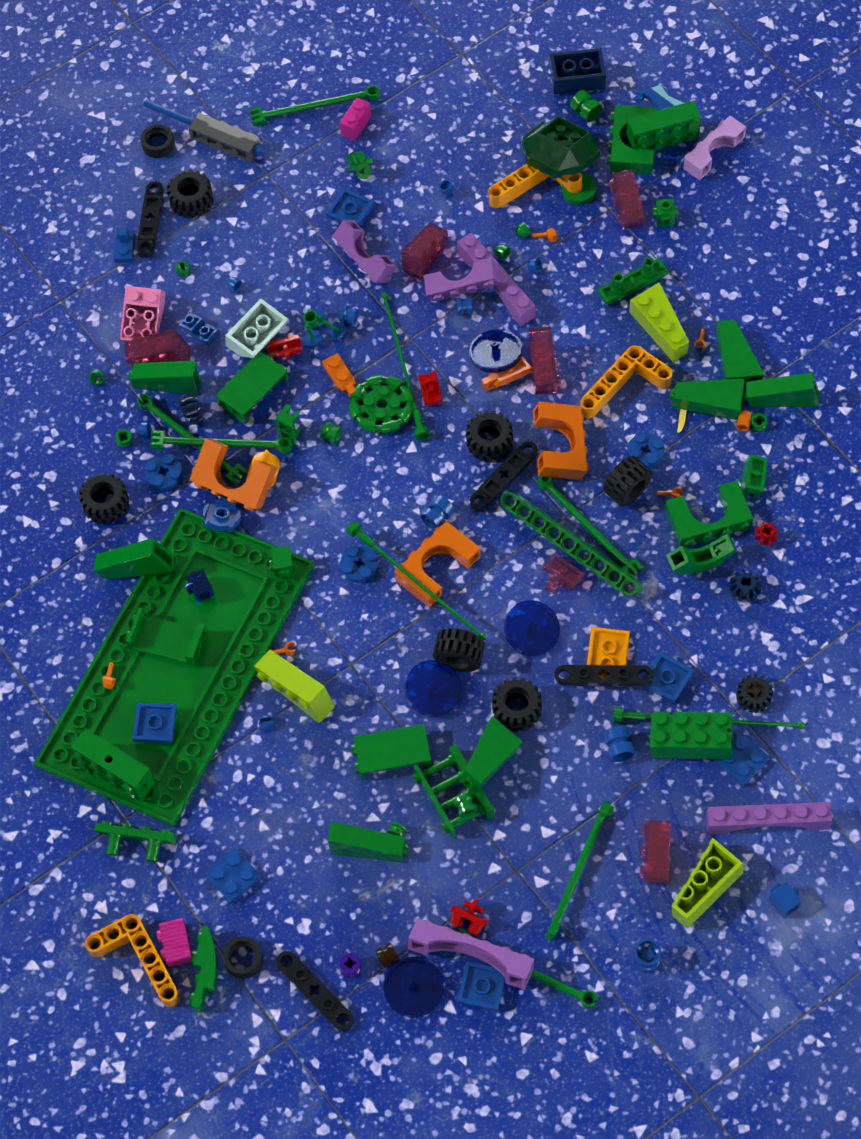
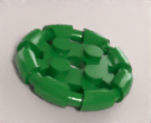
(382, 394)

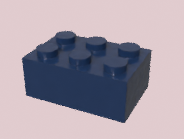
(577, 71)

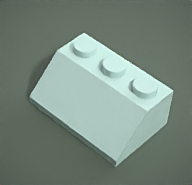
(255, 329)

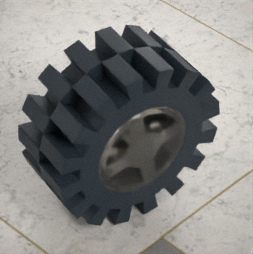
(759, 688)

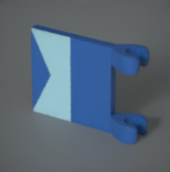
(658, 96)

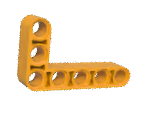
(523, 180)
(620, 377)
(144, 952)

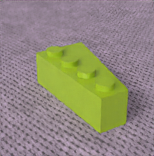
(660, 321)
(295, 685)
(706, 883)

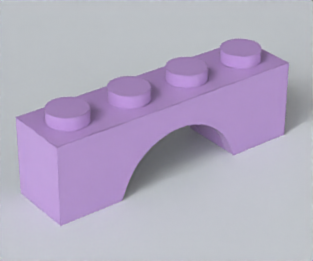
(727, 134)

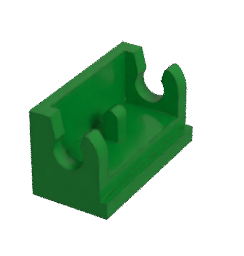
(286, 425)
(754, 475)

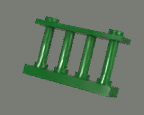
(456, 759)

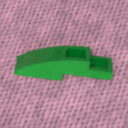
(206, 962)

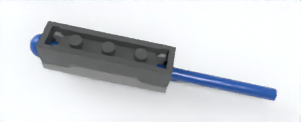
(216, 133)

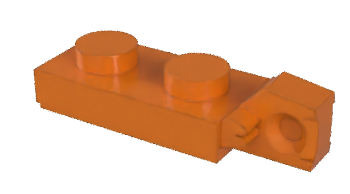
(339, 374)
(495, 380)

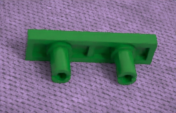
(633, 281)
(128, 831)

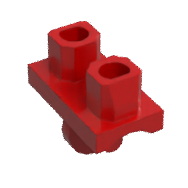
(284, 347)
(430, 389)
(477, 922)

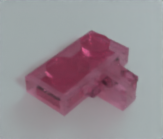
(561, 574)

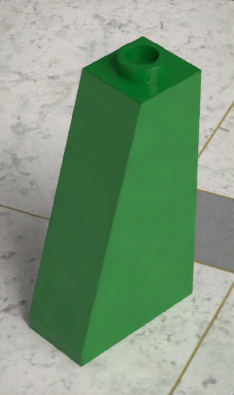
(736, 354)
(169, 377)
(784, 391)
(709, 397)
(134, 560)
(490, 754)
(366, 843)

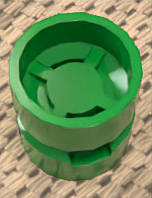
(585, 106)

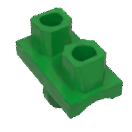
(358, 163)

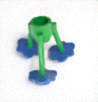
(316, 318)

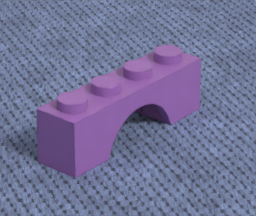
(350, 238)
(483, 275)

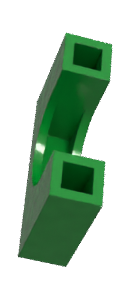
(622, 156)
(691, 531)

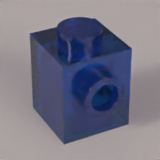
(199, 586)

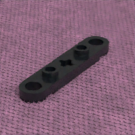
(149, 229)
(494, 484)
(617, 675)
(304, 980)

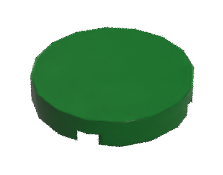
(585, 195)

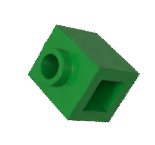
(281, 562)

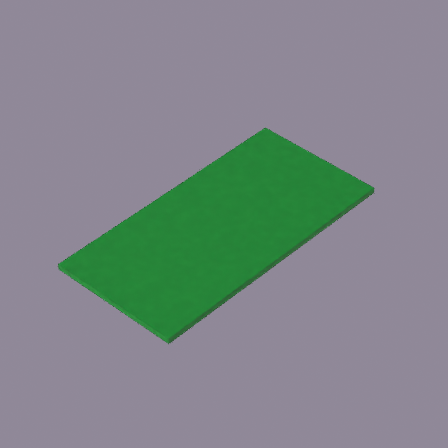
(240, 630)

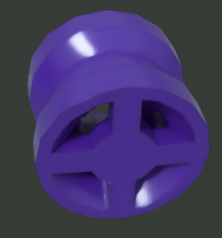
(350, 970)

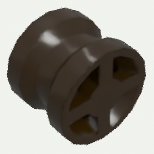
(387, 955)

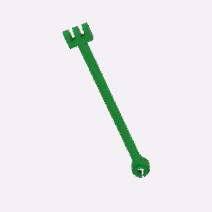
(259, 116)
(158, 440)
(232, 471)
(549, 487)
(605, 811)
(580, 995)

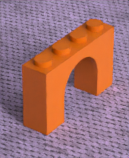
(569, 422)
(208, 475)
(443, 541)

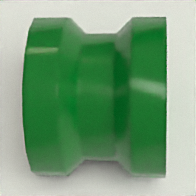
(331, 433)
(465, 805)

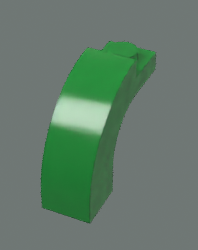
(694, 561)

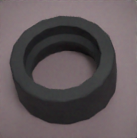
(157, 130)
(239, 942)

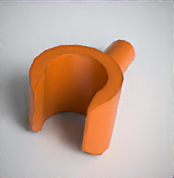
(550, 233)
(700, 341)
(676, 492)
(285, 650)
(108, 681)

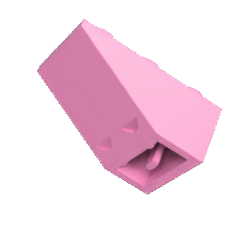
(141, 312)

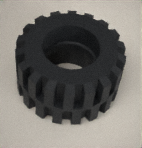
(194, 204)
(489, 448)
(627, 481)
(102, 485)
(459, 649)
(521, 690)

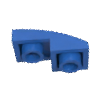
(199, 329)

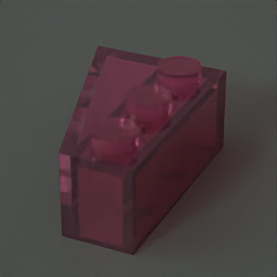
(627, 199)
(423, 250)
(158, 347)
(543, 360)
(655, 851)

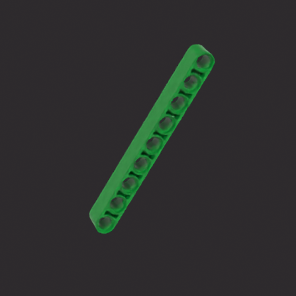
(579, 545)

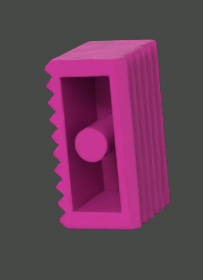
(355, 119)
(175, 942)

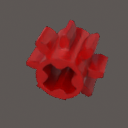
(766, 534)

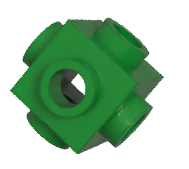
(665, 212)

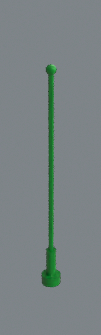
(421, 431)
(354, 529)
(619, 715)

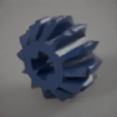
(191, 409)
(745, 585)

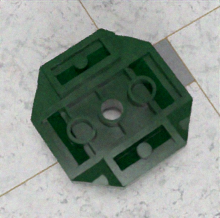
(559, 148)

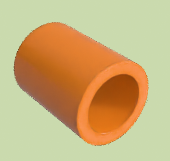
(743, 420)

